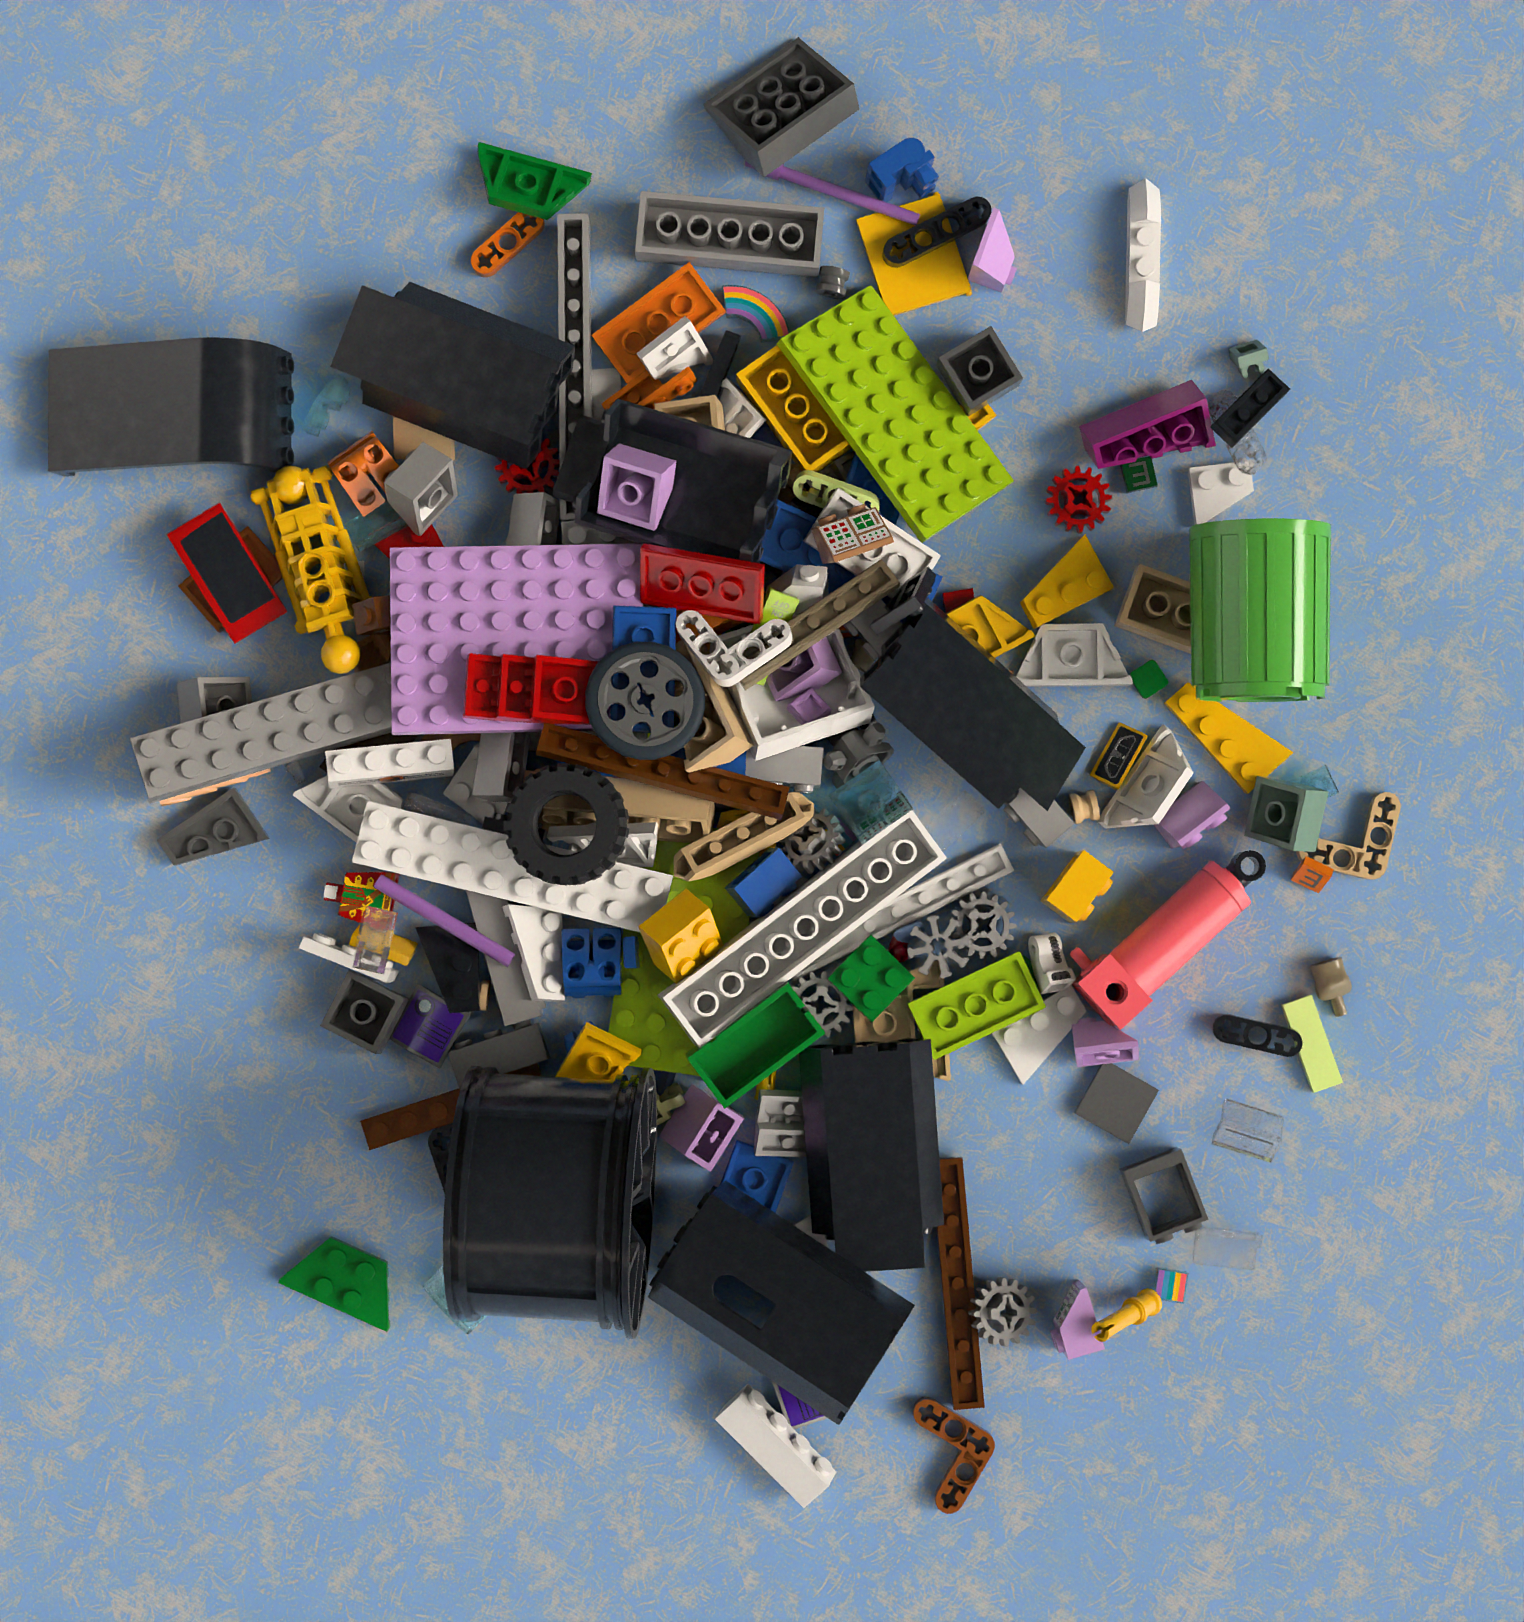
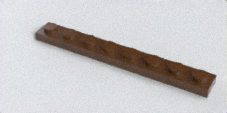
(665, 772)
(958, 1289)

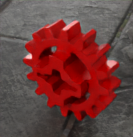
(516, 472)
(1086, 508)

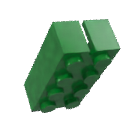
(755, 1045)

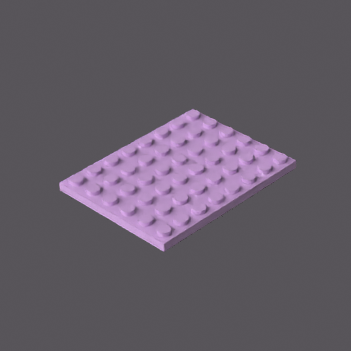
(494, 605)

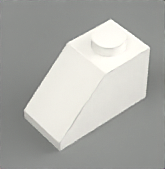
(806, 583)

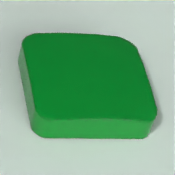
(1148, 679)

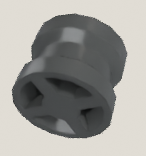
(832, 282)

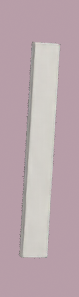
(921, 901)

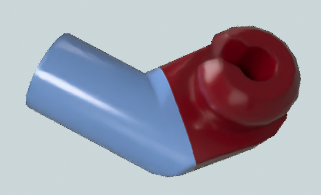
(900, 940)

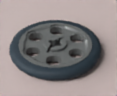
(619, 734)

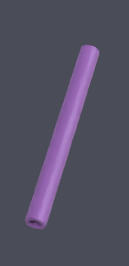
(444, 920)

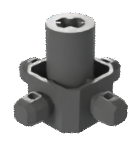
(855, 752)

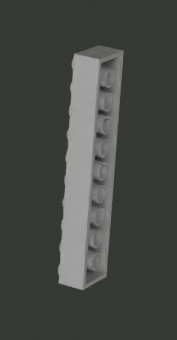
(264, 733)

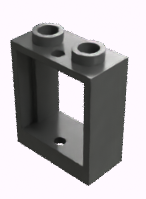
(1152, 1165)

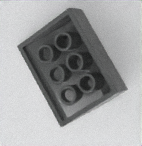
(783, 106)

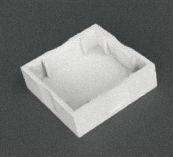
(774, 727)

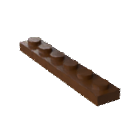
(419, 1116)

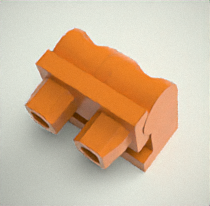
(355, 464)

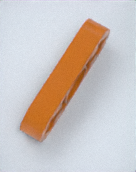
(485, 250)

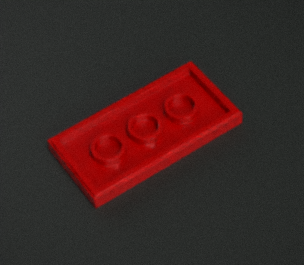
(702, 583)

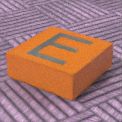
(1312, 874)

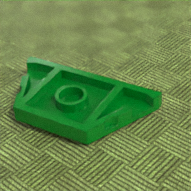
(528, 182)
(345, 1281)

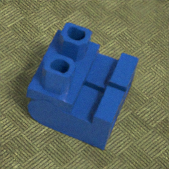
(902, 165)
(592, 977)

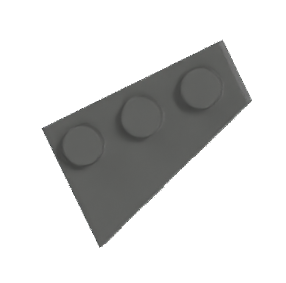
(213, 830)

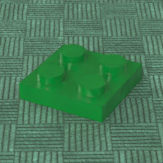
(871, 978)

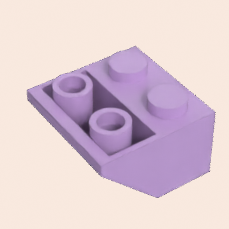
(1190, 814)
(701, 1127)

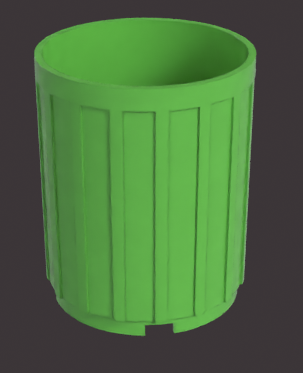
(1260, 609)

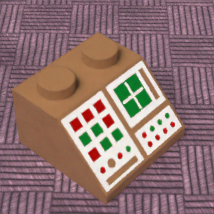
(851, 534)

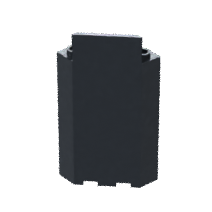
(455, 369)
(720, 487)
(971, 710)
(872, 1149)

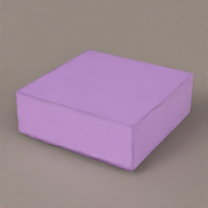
(808, 707)

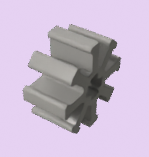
(929, 948)

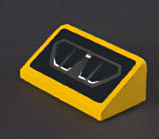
(1118, 756)

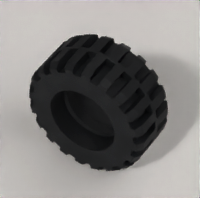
(524, 815)

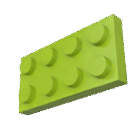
(976, 1005)

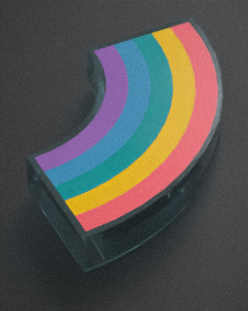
(756, 310)

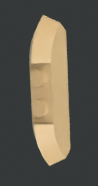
(740, 840)

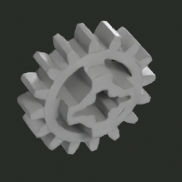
(814, 842)
(992, 935)
(822, 989)
(1005, 1323)

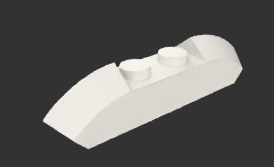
(1143, 255)

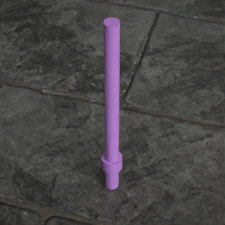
(843, 194)

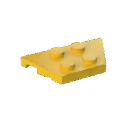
(990, 625)

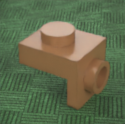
(374, 651)

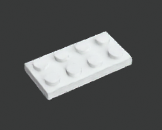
(903, 557)

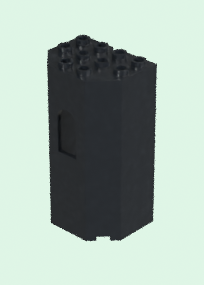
(828, 1313)

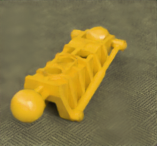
(292, 486)

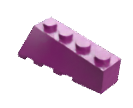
(1150, 427)

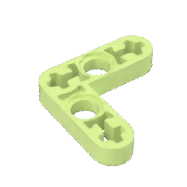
(818, 479)

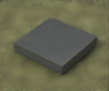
(1116, 1101)

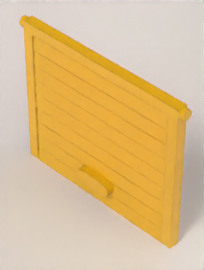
(924, 280)

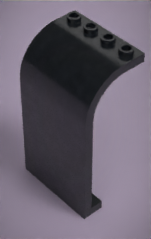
(170, 405)

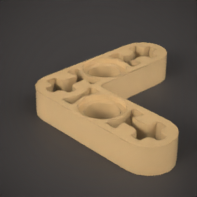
(1358, 856)

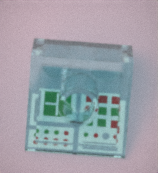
(870, 802)

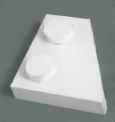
(674, 350)
(1216, 489)

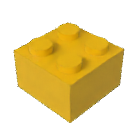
(1077, 887)
(681, 936)

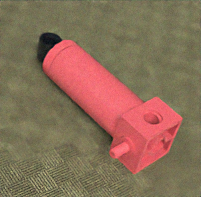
(1165, 940)

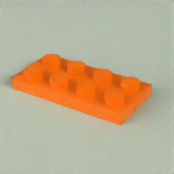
(651, 315)

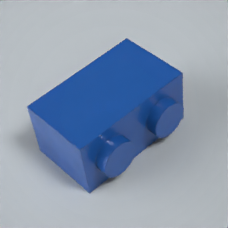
(764, 883)

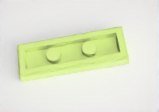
(1315, 1052)

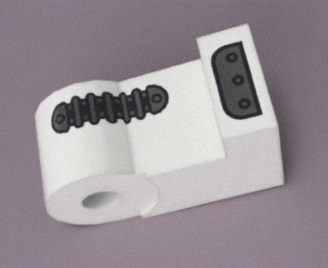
(1049, 963)

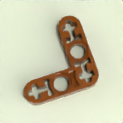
(965, 1455)

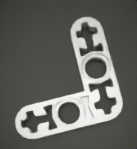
(732, 657)

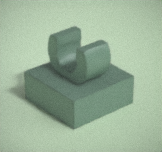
(1249, 354)

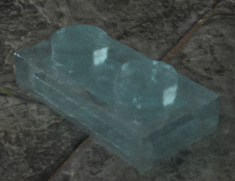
(374, 526)

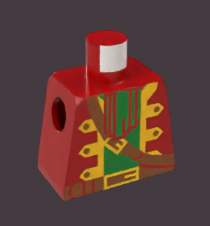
(359, 893)

